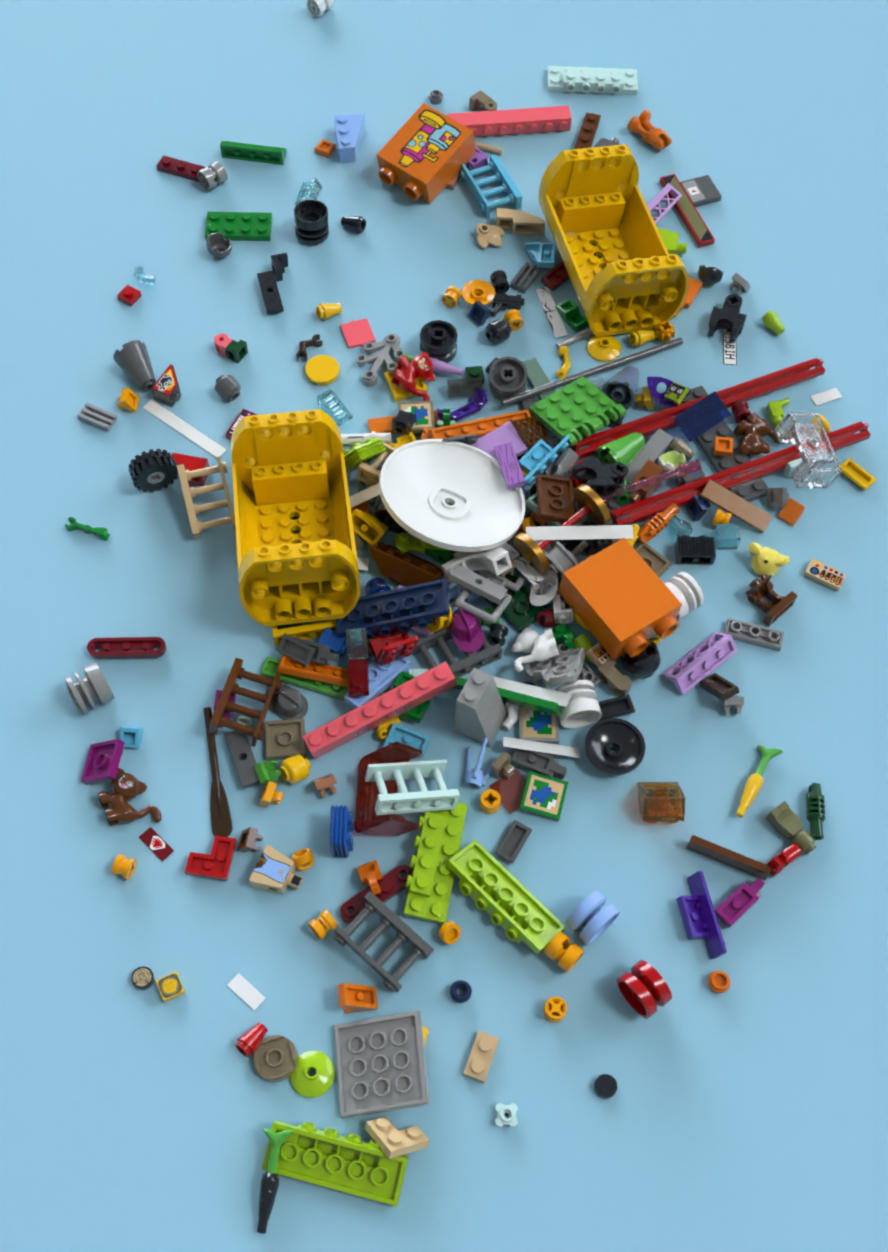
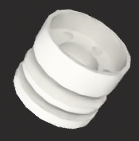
(687, 592)
(582, 707)

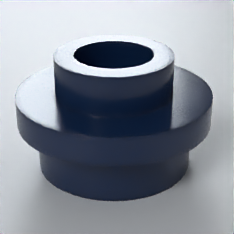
(460, 985)

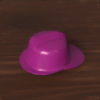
(466, 631)

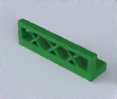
(253, 152)

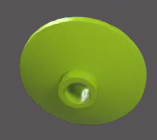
(319, 1083)

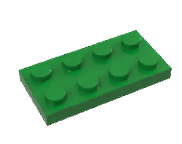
(240, 225)

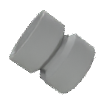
(212, 175)

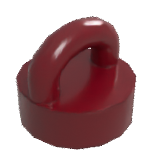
(549, 616)

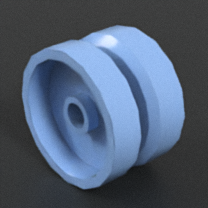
(592, 917)

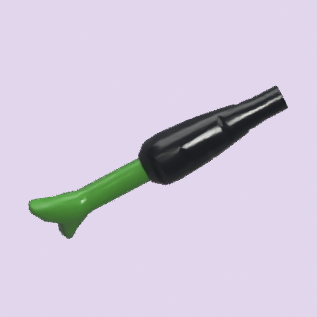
(270, 1179)

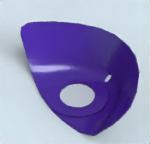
(652, 385)

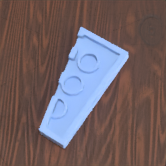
(380, 678)

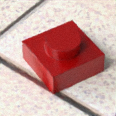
(129, 295)

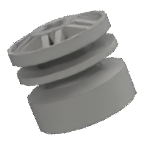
(89, 687)

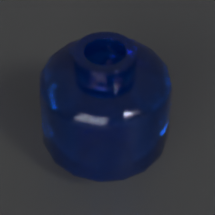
(376, 585)

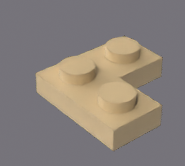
(395, 1142)

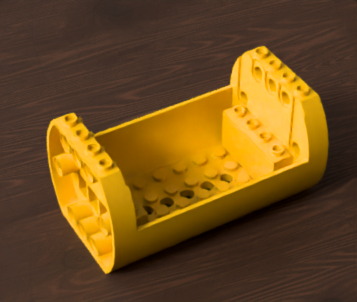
(600, 202)
(285, 470)

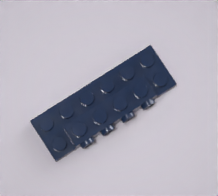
(397, 609)

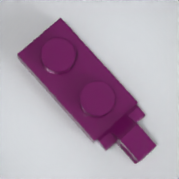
(739, 902)

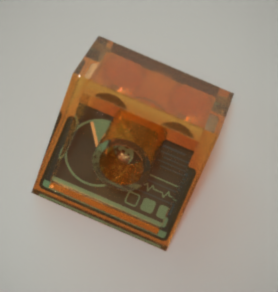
(661, 802)

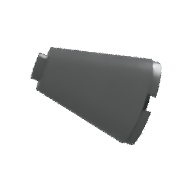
(136, 364)

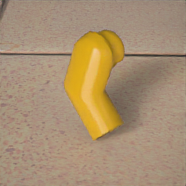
(384, 729)

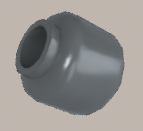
(227, 387)

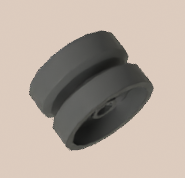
(507, 377)

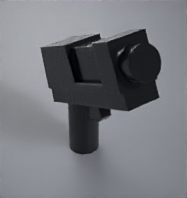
(503, 302)

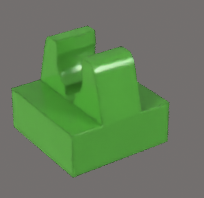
(267, 772)

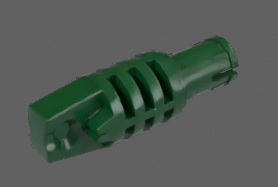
(815, 810)

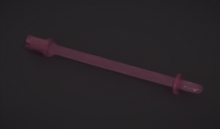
(681, 470)

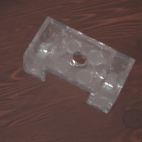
(819, 462)

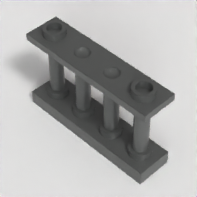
(458, 668)
(404, 934)

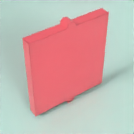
(357, 333)

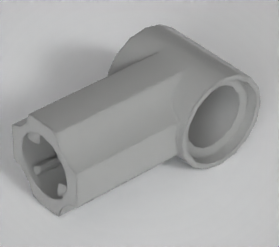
(563, 464)

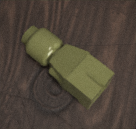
(789, 826)

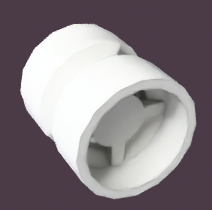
(318, 7)

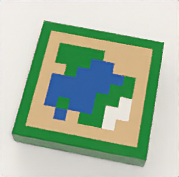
(543, 796)

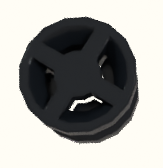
(497, 634)

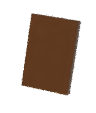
(555, 498)

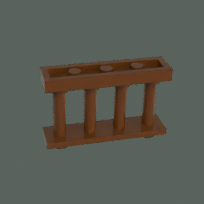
(231, 688)

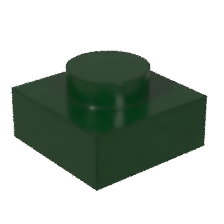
(475, 371)

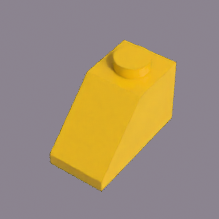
(368, 526)

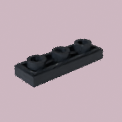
(270, 292)

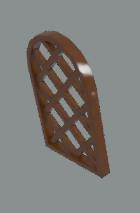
(519, 427)

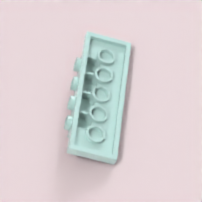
(592, 80)

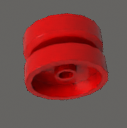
(644, 989)

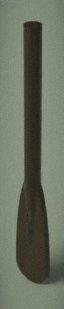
(219, 805)

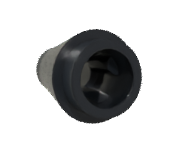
(354, 223)

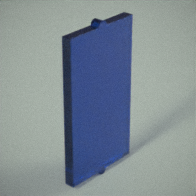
(702, 416)

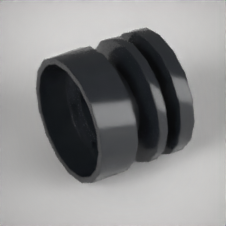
(311, 221)

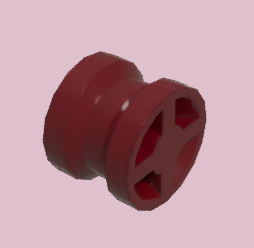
(740, 411)

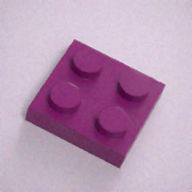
(102, 761)

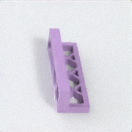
(663, 196)
(702, 663)

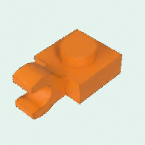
(369, 874)

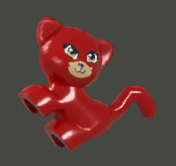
(419, 368)

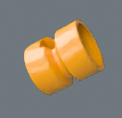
(563, 951)

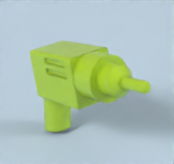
(775, 410)

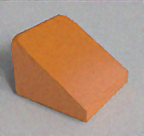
(791, 512)

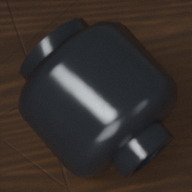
(498, 331)

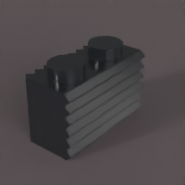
(695, 550)

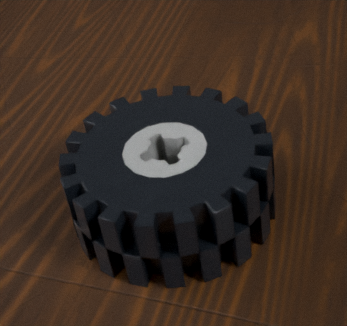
(153, 470)

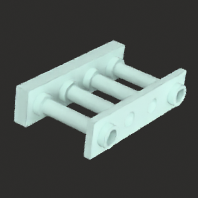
(411, 801)

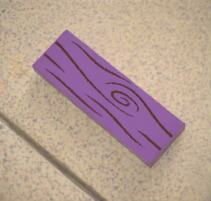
(509, 465)

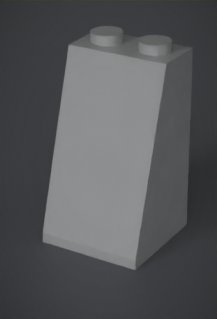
(479, 708)

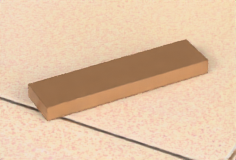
(736, 505)

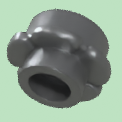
(435, 97)

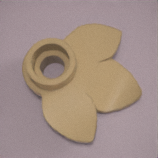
(489, 235)

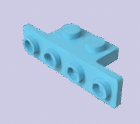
(537, 458)

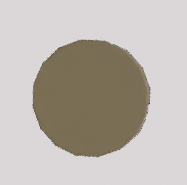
(275, 1058)

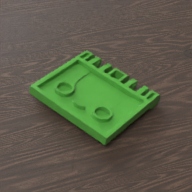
(576, 410)

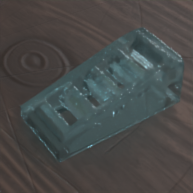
(329, 397)

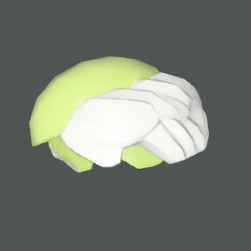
(671, 460)

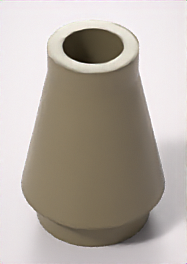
(682, 447)

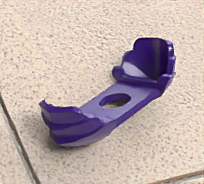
(476, 403)

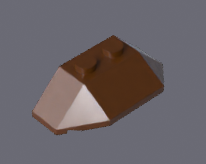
(404, 566)

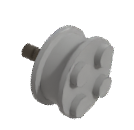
(562, 559)

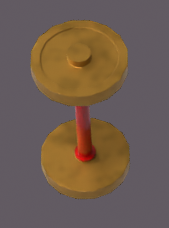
(590, 505)

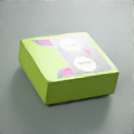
(676, 393)

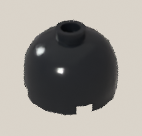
(643, 664)

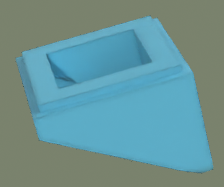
(131, 736)

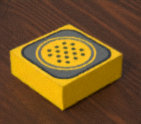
(170, 986)

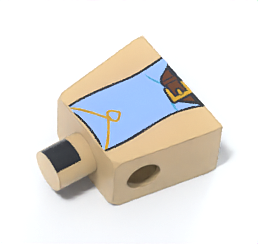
(274, 872)

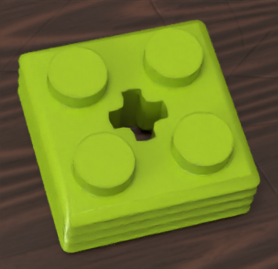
(363, 452)

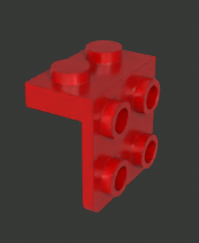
(394, 645)

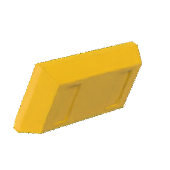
(857, 474)

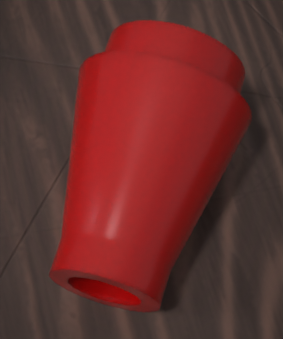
(251, 1039)

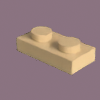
(481, 1056)

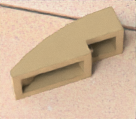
(519, 222)

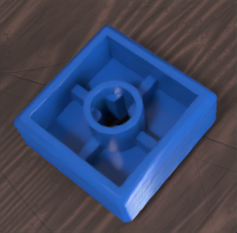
(340, 831)

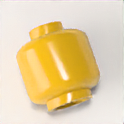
(294, 769)

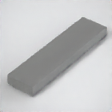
(652, 450)

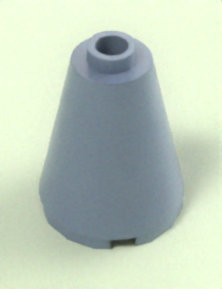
(623, 386)

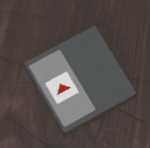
(701, 190)

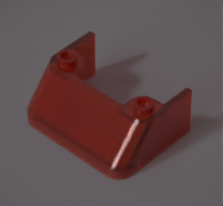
(367, 792)

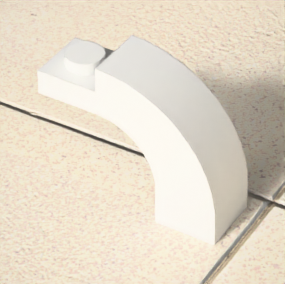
(492, 560)

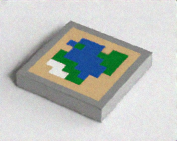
(538, 726)

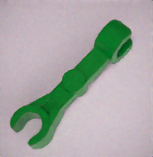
(100, 532)

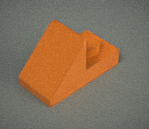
(357, 998)

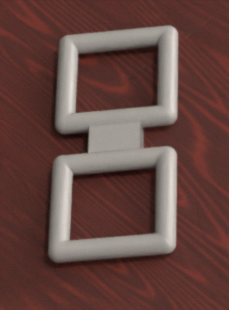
(492, 618)

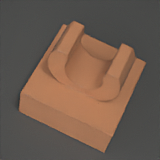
(325, 782)

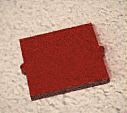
(510, 790)

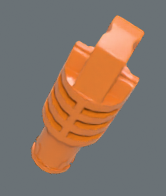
(657, 523)

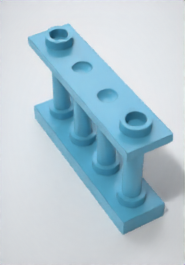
(500, 176)

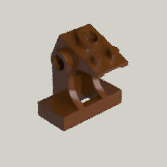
(780, 604)

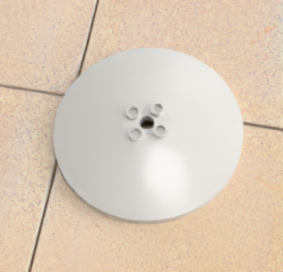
(429, 474)

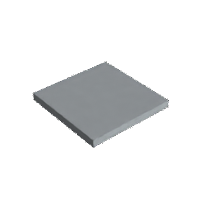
(381, 1064)

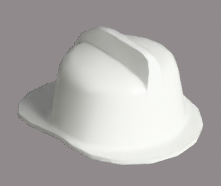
(545, 590)

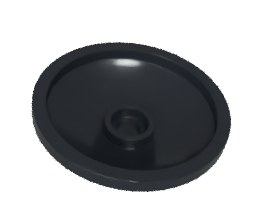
(618, 736)

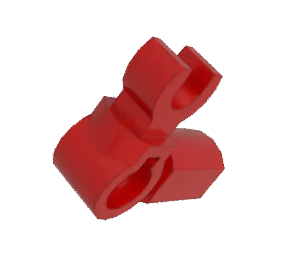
(786, 857)

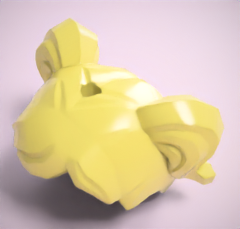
(774, 560)

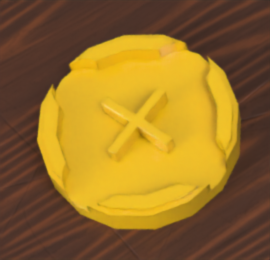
(322, 370)

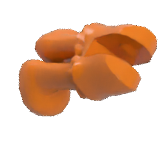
(653, 136)

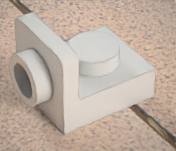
(561, 615)

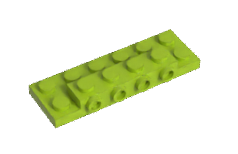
(430, 878)
(504, 898)
(339, 1162)

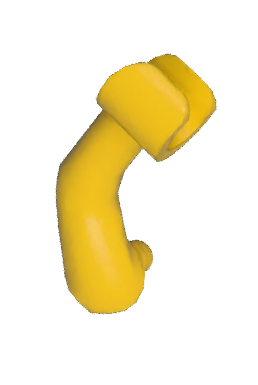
(562, 372)

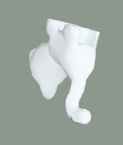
(539, 646)

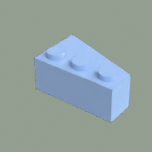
(349, 135)

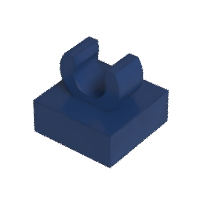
(479, 313)
(697, 507)

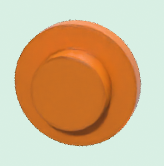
(719, 982)

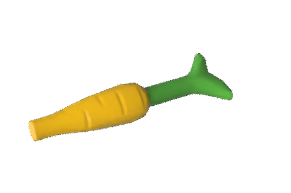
(755, 781)

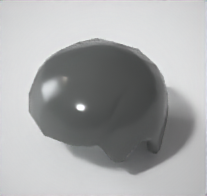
(218, 245)

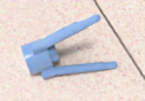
(475, 778)

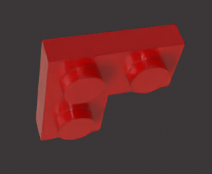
(215, 865)

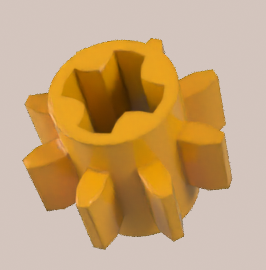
(664, 331)

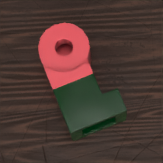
(229, 348)

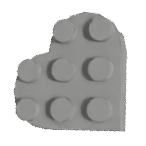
(558, 669)

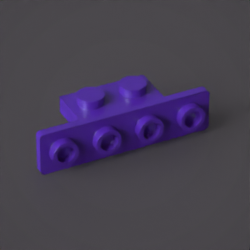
(700, 917)

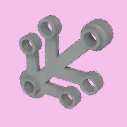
(390, 342)

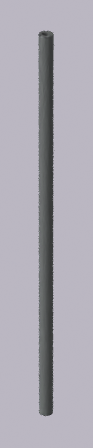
(544, 388)

